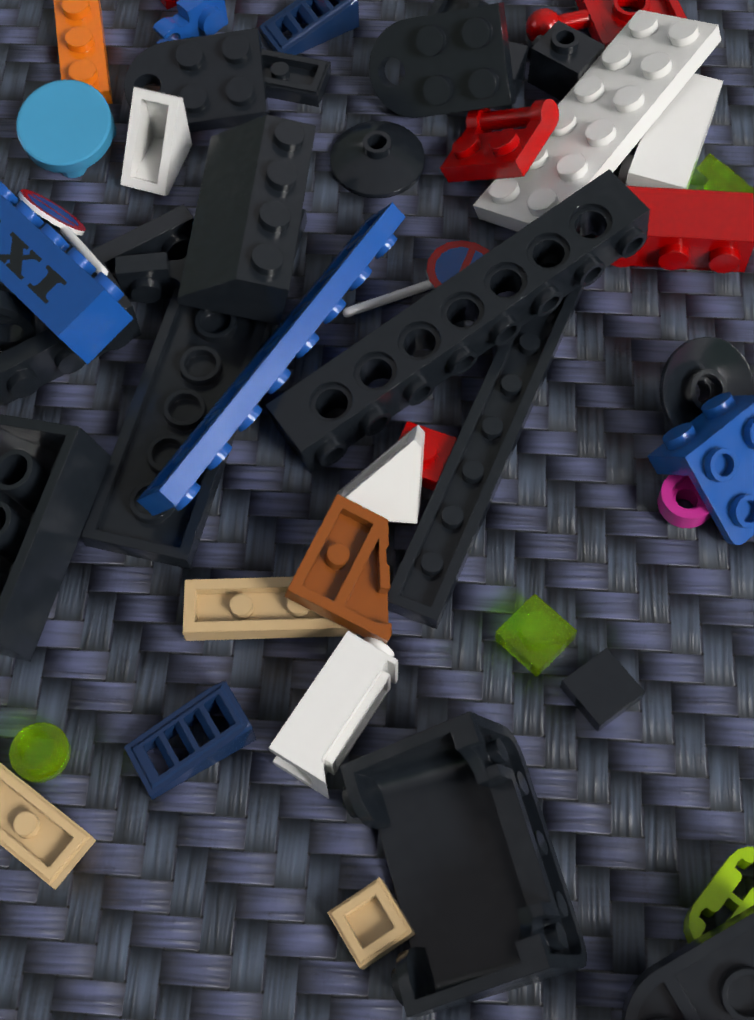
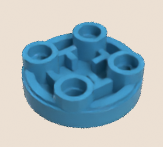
(65, 127)

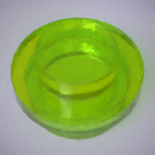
(40, 752)

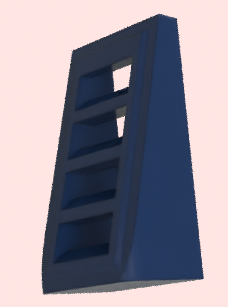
(336, 19)
(178, 723)

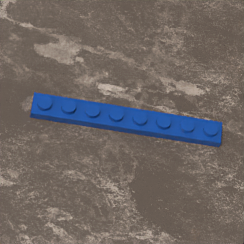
(268, 369)

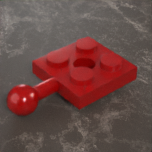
(601, 17)

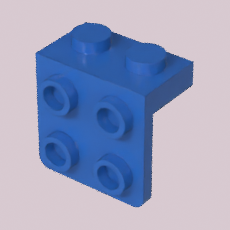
(719, 460)

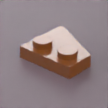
(347, 571)

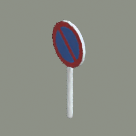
(68, 224)
(441, 266)

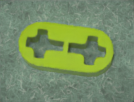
(719, 892)

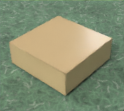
(371, 923)

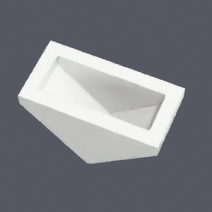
(155, 141)
(393, 481)

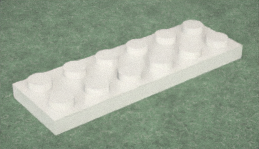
(604, 114)

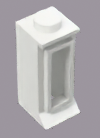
(335, 710)

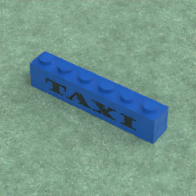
(57, 283)

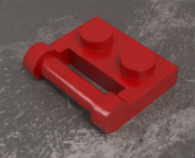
(504, 153)

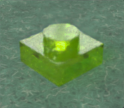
(722, 177)
(535, 635)

